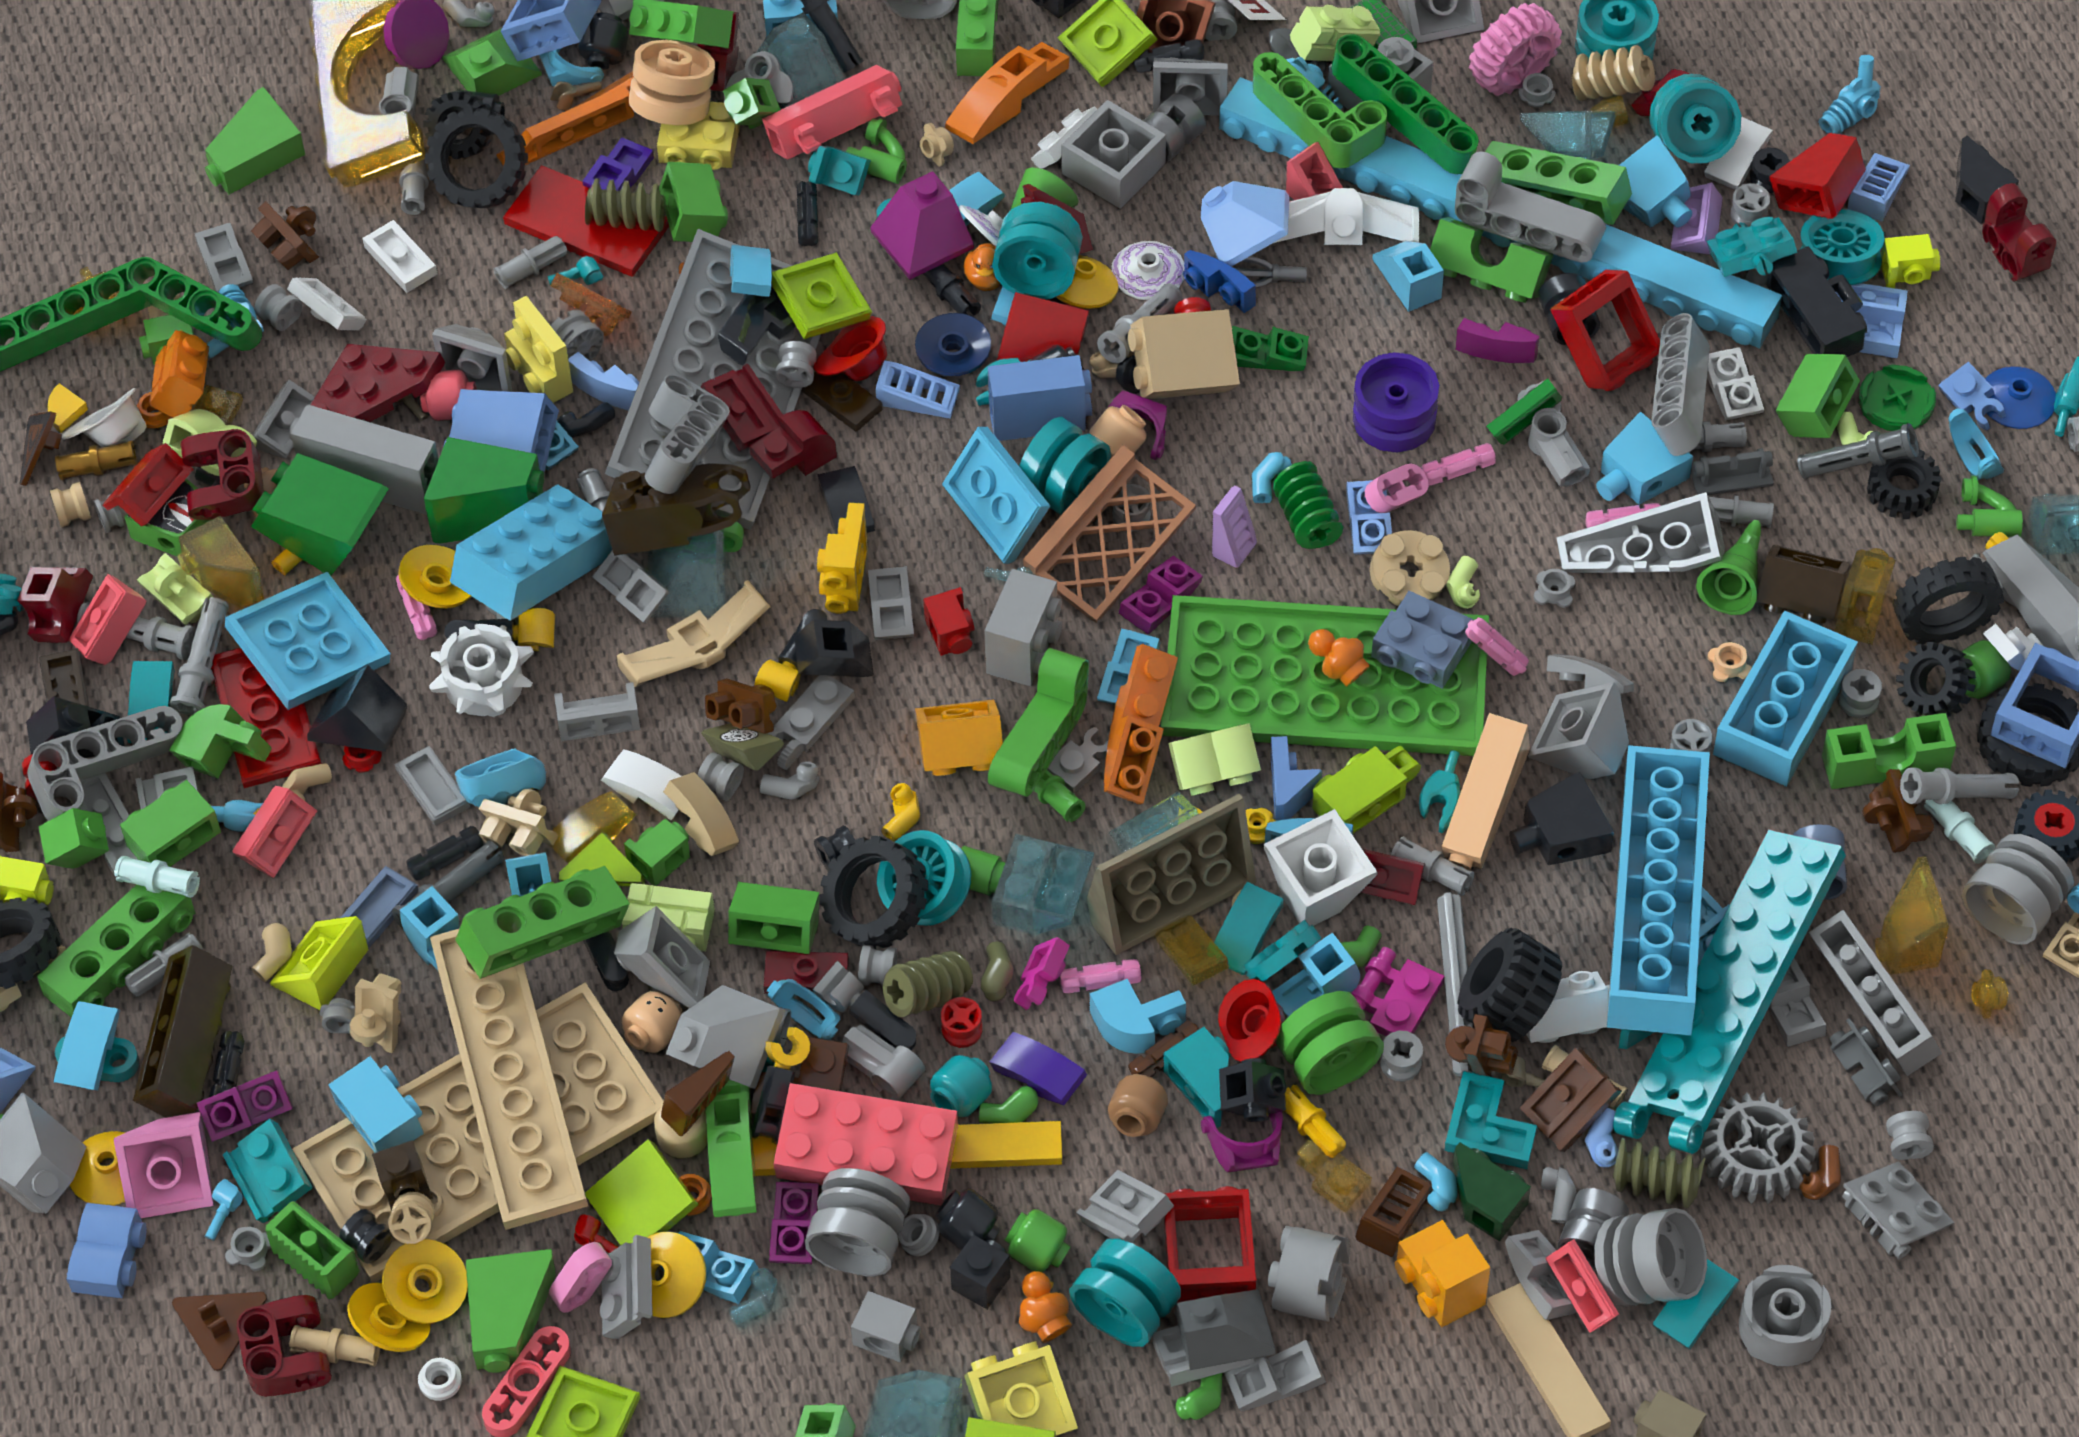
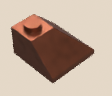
(1176, 20)

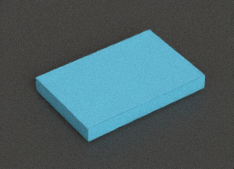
(995, 495)

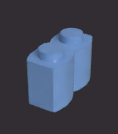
(105, 1250)

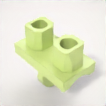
(175, 590)

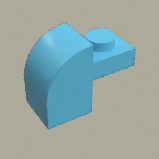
(427, 917)
(1325, 970)
(1132, 1025)

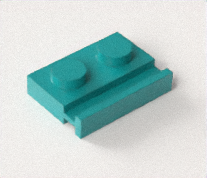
(267, 1170)

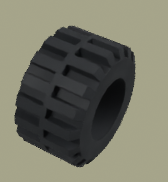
(1510, 983)

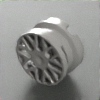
(579, 334)

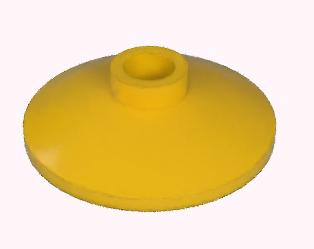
(1092, 285)
(427, 575)
(97, 1182)
(441, 1270)
(683, 1274)
(379, 1322)

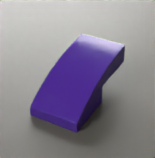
(623, 164)
(1039, 1067)

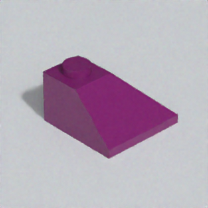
(922, 226)

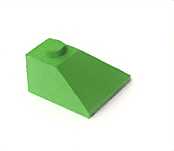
(490, 65)

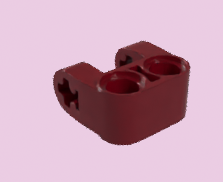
(2016, 242)
(233, 471)
(290, 1373)

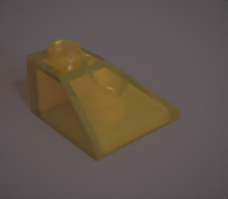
(221, 563)
(1915, 924)

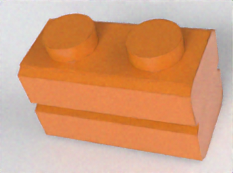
(179, 374)

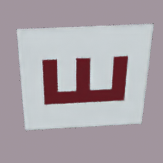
(1257, 10)

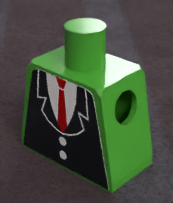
(168, 523)

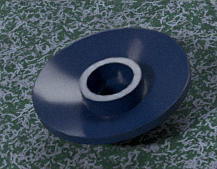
(953, 332)

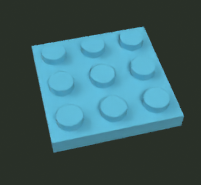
(306, 640)

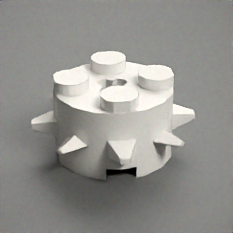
(481, 670)

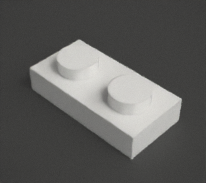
(1051, 144)
(400, 256)

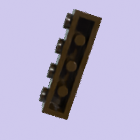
(183, 1032)

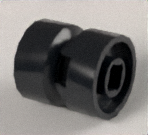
(1555, 291)

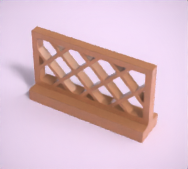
(1081, 515)

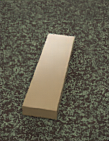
(1548, 1363)

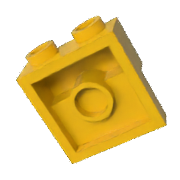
(844, 562)

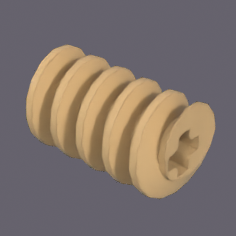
(1612, 73)

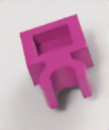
(1042, 967)

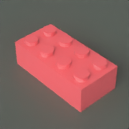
(868, 1133)

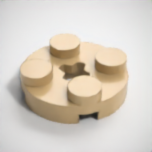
(1413, 547)

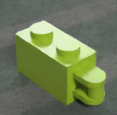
(1366, 786)

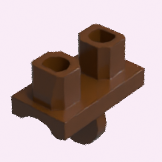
(273, 226)
(742, 705)
(14, 811)
(1896, 815)
(1482, 1047)

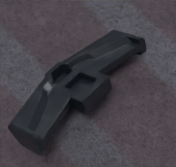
(750, 322)

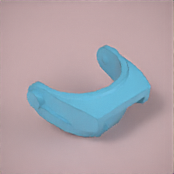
(561, 70)
(1965, 435)
(783, 995)

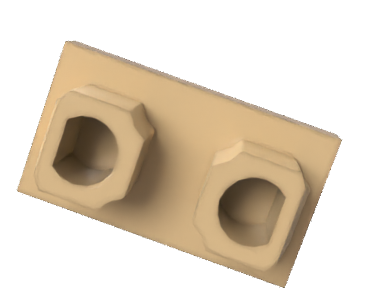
(520, 817)
(377, 1012)

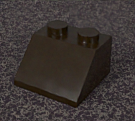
(1802, 583)

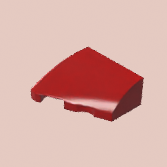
(1040, 324)

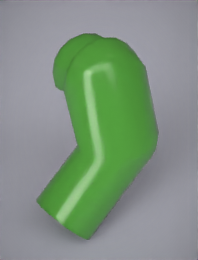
(1013, 1110)

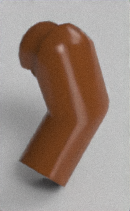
(1826, 1178)

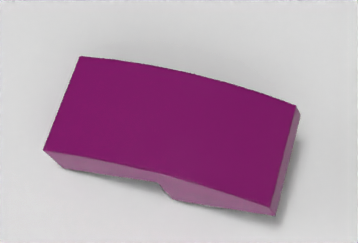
(1508, 345)
(1153, 601)
(244, 1105)
(792, 1217)

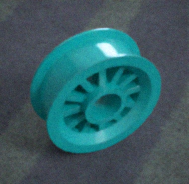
(1846, 243)
(946, 872)

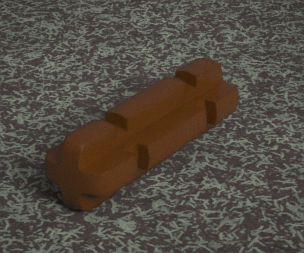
(1155, 1055)

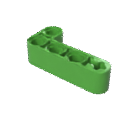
(1314, 117)
(1043, 725)

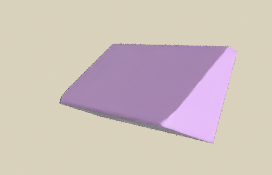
(1703, 225)

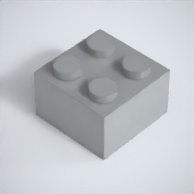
(1113, 154)
(1022, 627)

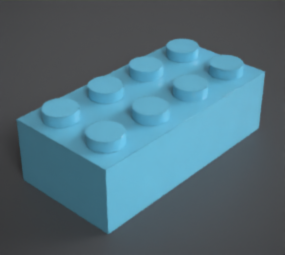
(531, 552)
(1785, 698)

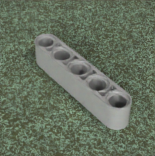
(1680, 384)

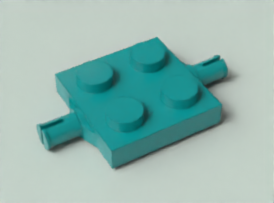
(1751, 246)

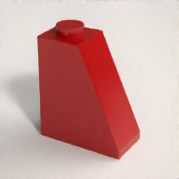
(1820, 177)

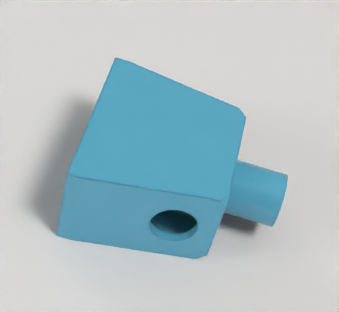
(1657, 186)
(1640, 464)

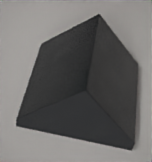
(360, 713)

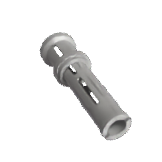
(1162, 301)
(158, 634)
(197, 672)
(1944, 785)

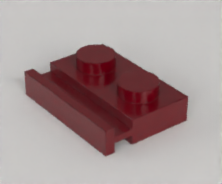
(750, 406)

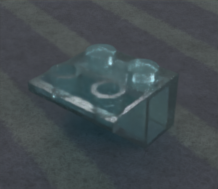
(1040, 885)

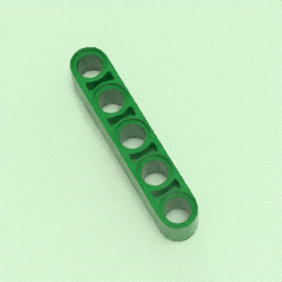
(1407, 103)

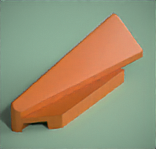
(585, 119)

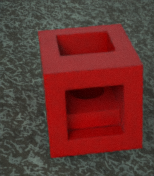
(949, 621)

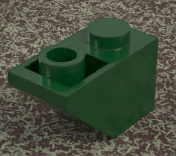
(1487, 1193)

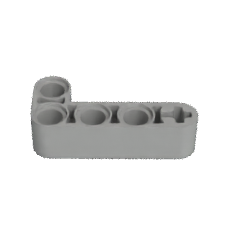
(1523, 215)
(694, 425)
(107, 752)

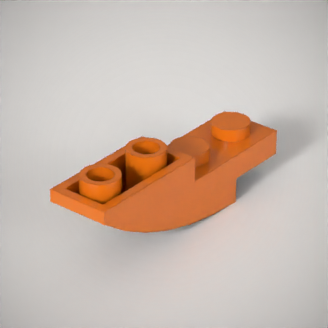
(1002, 88)
(1136, 723)

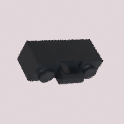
(1814, 306)

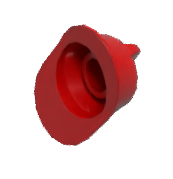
(855, 351)
(1250, 1019)

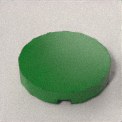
(1896, 397)

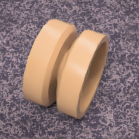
(671, 82)

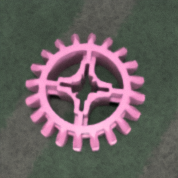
(1515, 48)

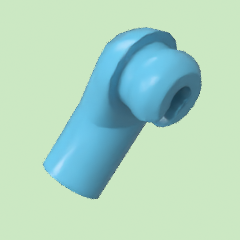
(1263, 474)
(1442, 1179)

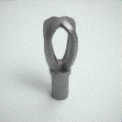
(1274, 273)

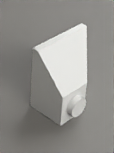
(1319, 868)

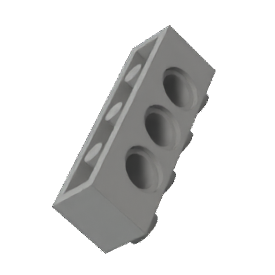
(1875, 993)

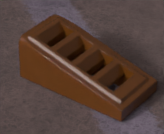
(693, 1095)
(1383, 1233)

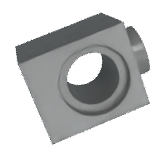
(885, 1327)

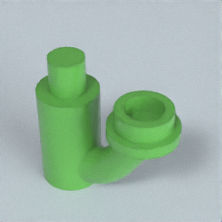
(882, 165)
(1987, 522)

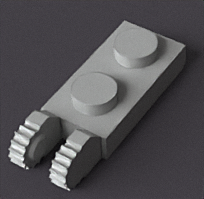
(811, 717)

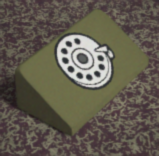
(743, 745)

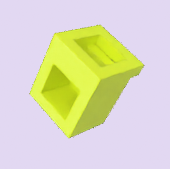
(1908, 259)
(24, 880)

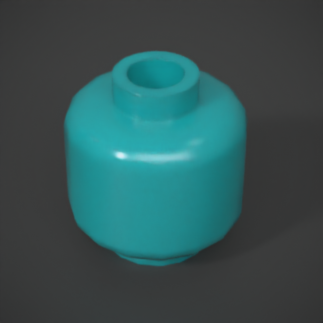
(961, 1085)

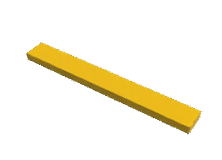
(974, 1146)

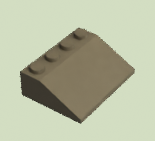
(1172, 876)

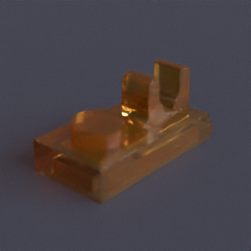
(597, 305)

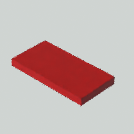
(556, 207)
(284, 730)

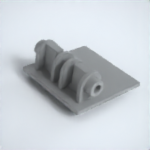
(1897, 1206)

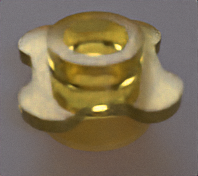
(1989, 993)

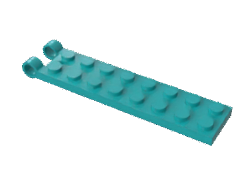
(1733, 988)

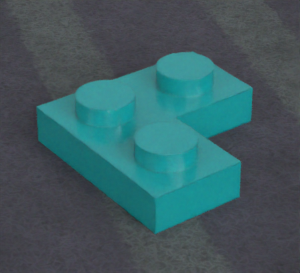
(1479, 1127)

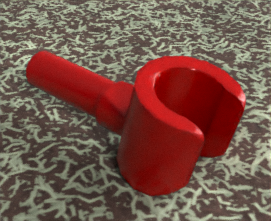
(587, 1232)

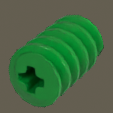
(1307, 506)

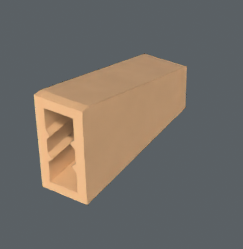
(1486, 791)

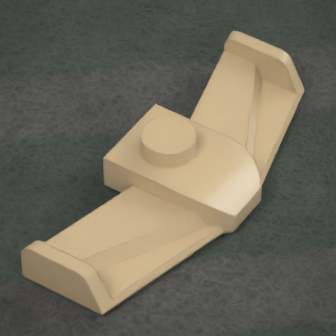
(695, 639)

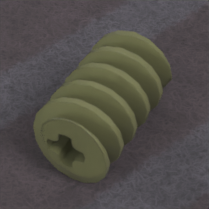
(625, 206)
(926, 983)
(1657, 1174)

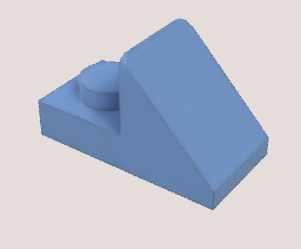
(1290, 786)

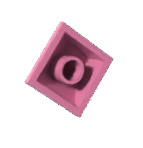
(165, 1166)

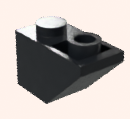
(1978, 178)
(833, 650)
(63, 718)

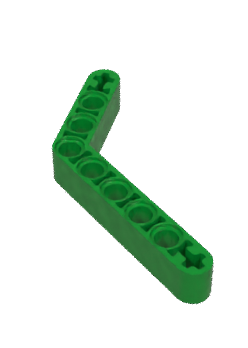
(132, 297)

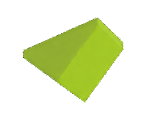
(603, 853)

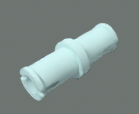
(1961, 827)
(157, 876)

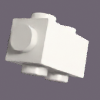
(1576, 1008)

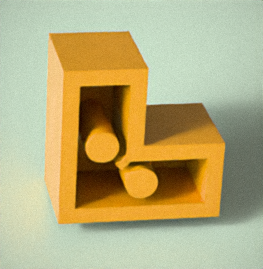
(1444, 1271)

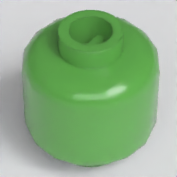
(1989, 666)
(1037, 1241)

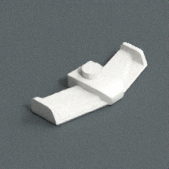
(1347, 213)

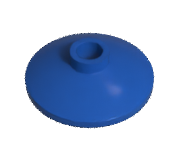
(2022, 408)

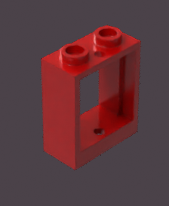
(1569, 313)
(1205, 1205)

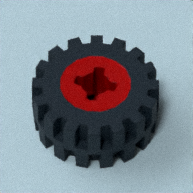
(2051, 810)

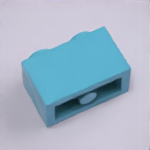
(376, 1107)

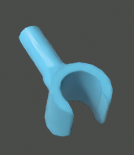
(230, 1199)

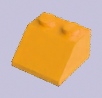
(959, 736)

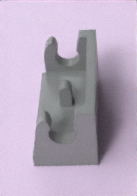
(597, 715)

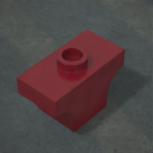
(53, 601)

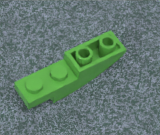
(731, 1151)

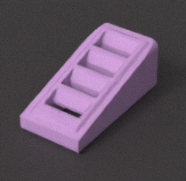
(1232, 529)

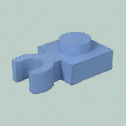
(1971, 392)

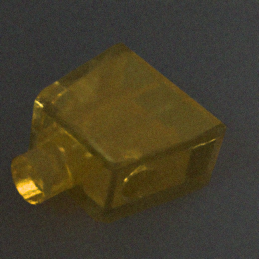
(1868, 577)

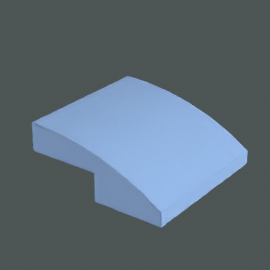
(1884, 316)

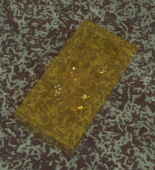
(1191, 949)

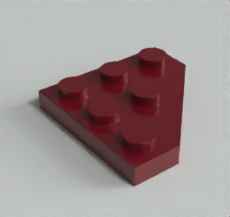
(374, 377)

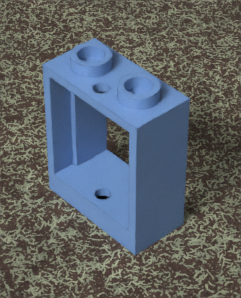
(546, 25)
(2020, 727)

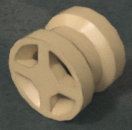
(70, 504)
(411, 1228)

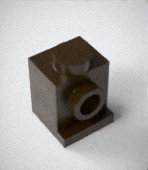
(401, 1171)

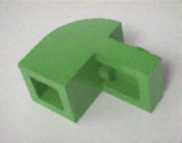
(213, 735)

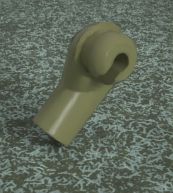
(997, 972)

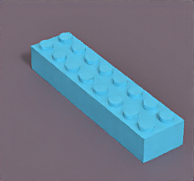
(1659, 891)

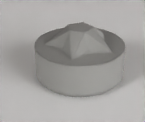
(1398, 51)

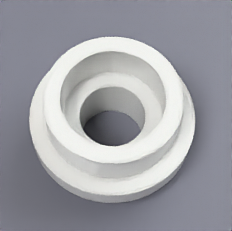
(437, 1367)

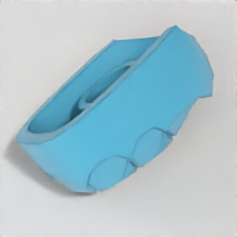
(500, 777)

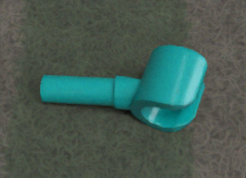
(585, 268)

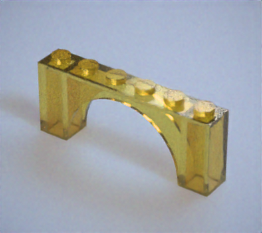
(356, 143)

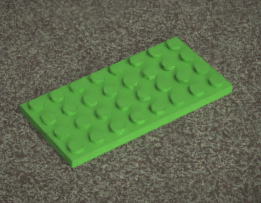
(1256, 668)

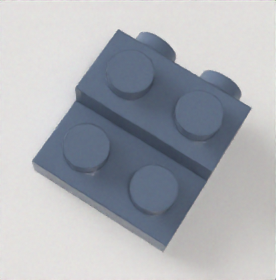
(1422, 639)

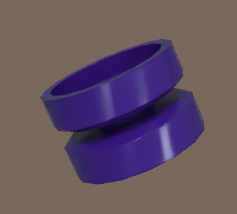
(1395, 402)

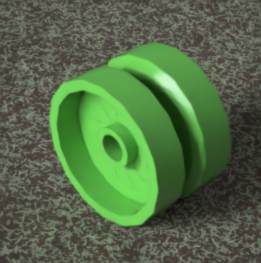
(1329, 1042)

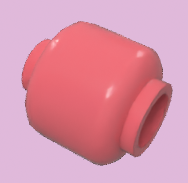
(444, 393)

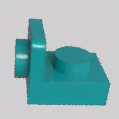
(838, 169)

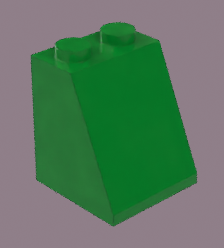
(477, 487)
(317, 510)

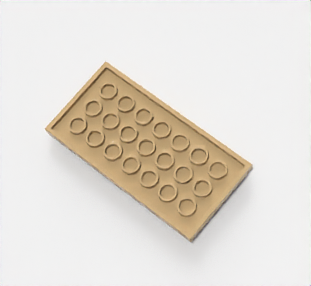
(599, 1090)

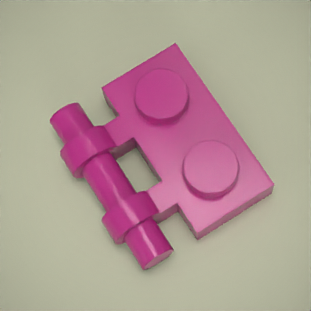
(1406, 1000)

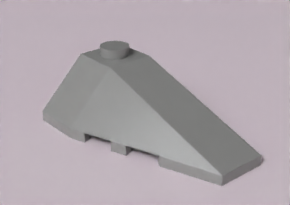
(1654, 540)
(2040, 594)

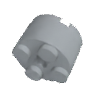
(1309, 1273)
(1784, 1316)

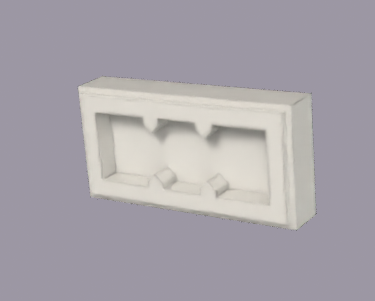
(326, 304)

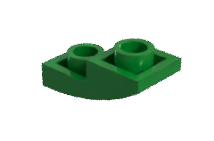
(1275, 351)

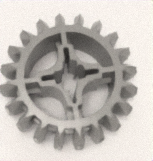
(1754, 1168)

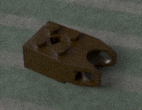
(647, 519)

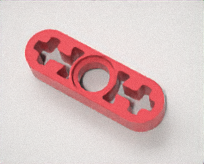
(523, 1365)

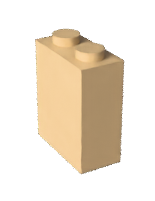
(1183, 354)

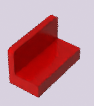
(149, 484)

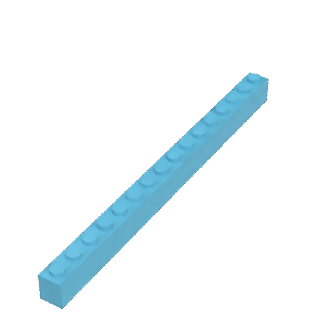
(1414, 179)

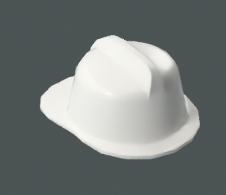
(111, 424)

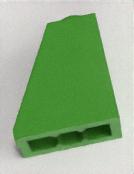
(253, 144)
(506, 1303)

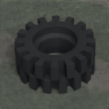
(447, 104)
(1905, 500)
(1916, 675)

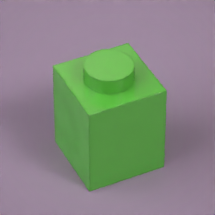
(73, 838)

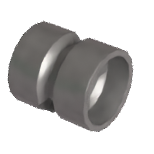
(1179, 120)
(1587, 1215)

